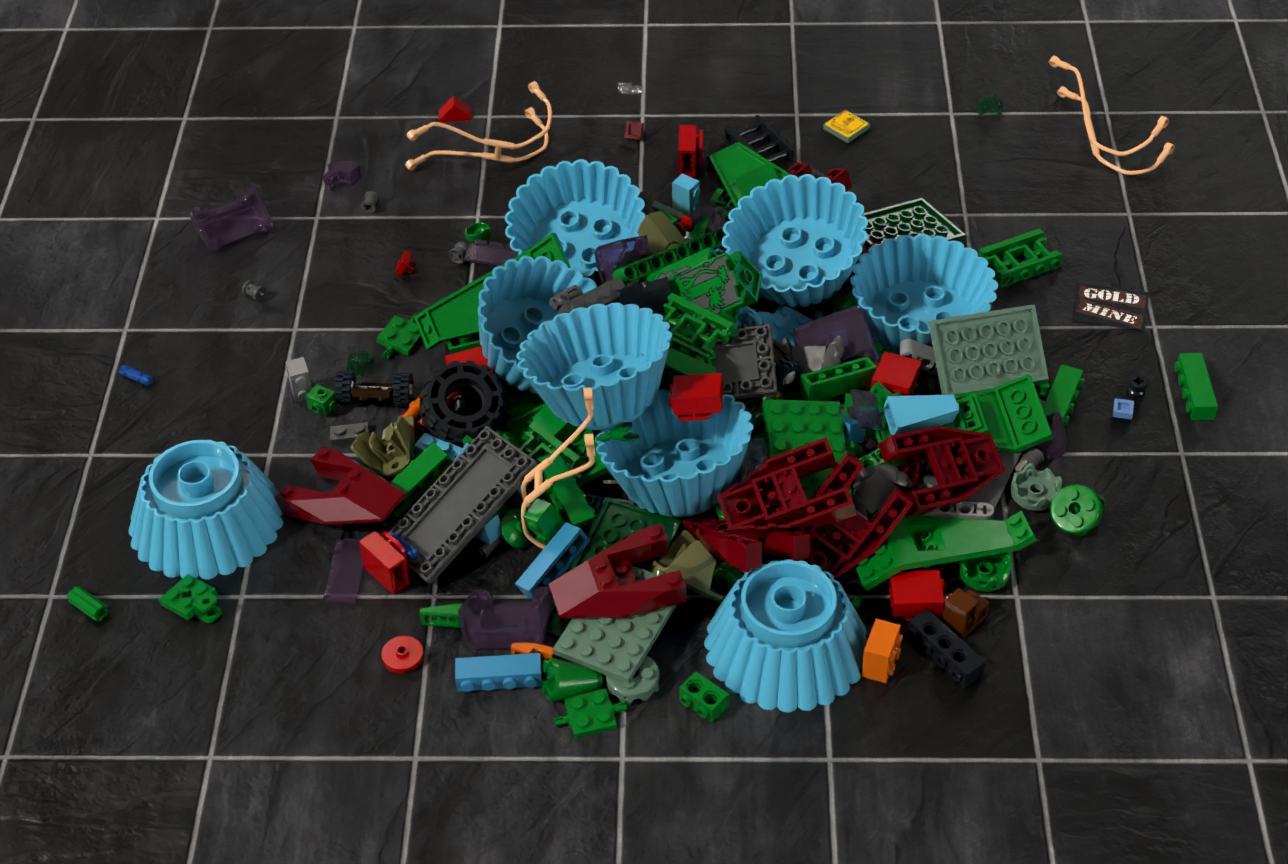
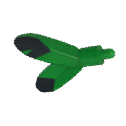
(619, 433)

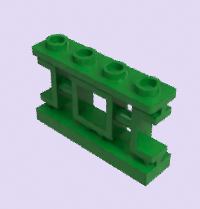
(1016, 247)
(700, 319)
(552, 443)

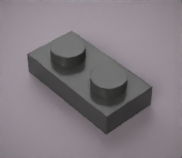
(347, 433)

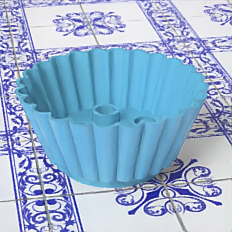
(580, 204)
(799, 237)
(919, 282)
(515, 304)
(600, 351)
(678, 463)
(203, 511)
(786, 637)

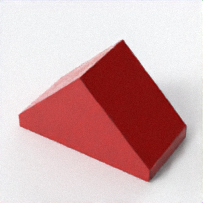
(454, 111)

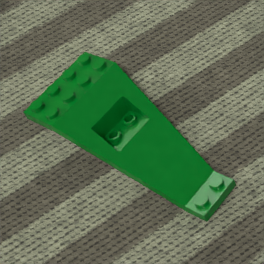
(743, 170)
(458, 313)
(1006, 412)
(935, 541)

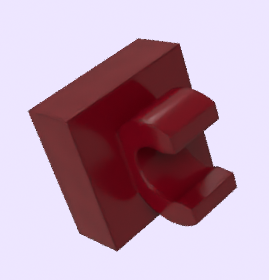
(634, 130)

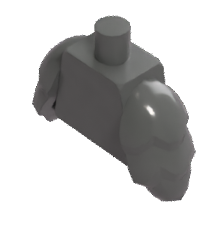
(816, 357)
(874, 486)

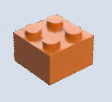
(881, 651)

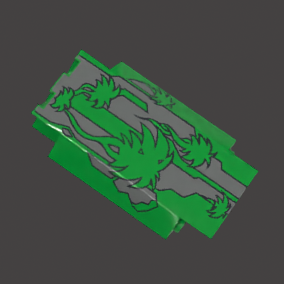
(712, 282)

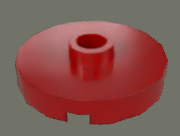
(400, 662)

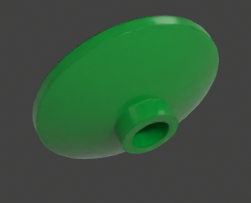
(512, 529)

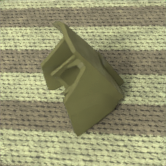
(659, 232)
(393, 449)
(694, 564)

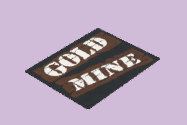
(1110, 306)

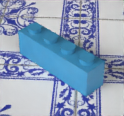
(553, 559)
(498, 672)

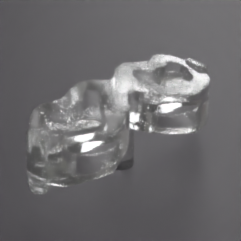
(627, 88)

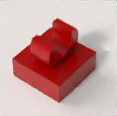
(405, 264)

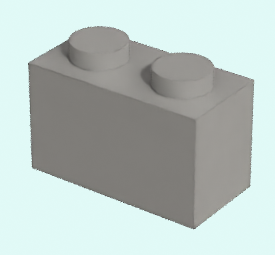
(298, 378)

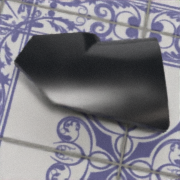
(647, 294)

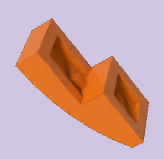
(527, 648)

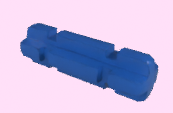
(135, 375)
(410, 551)

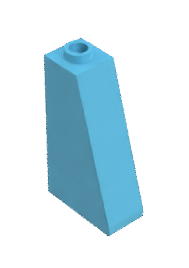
(919, 412)

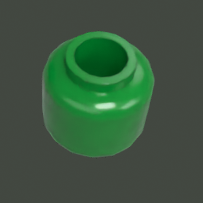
(726, 576)

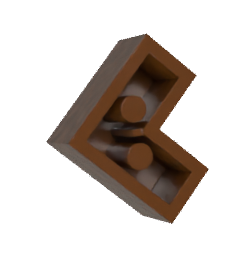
(964, 611)

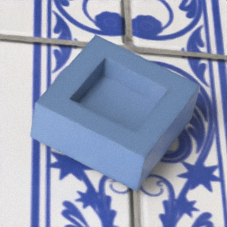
(1123, 408)

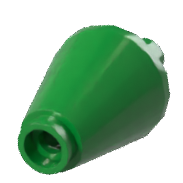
(568, 679)

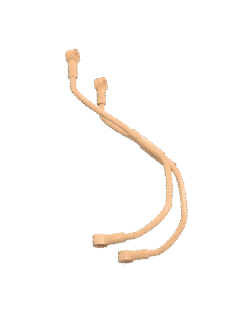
(530, 113)
(1162, 122)
(537, 472)

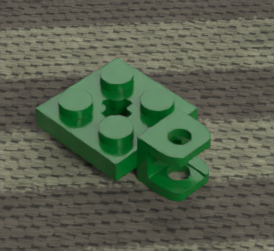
(200, 603)

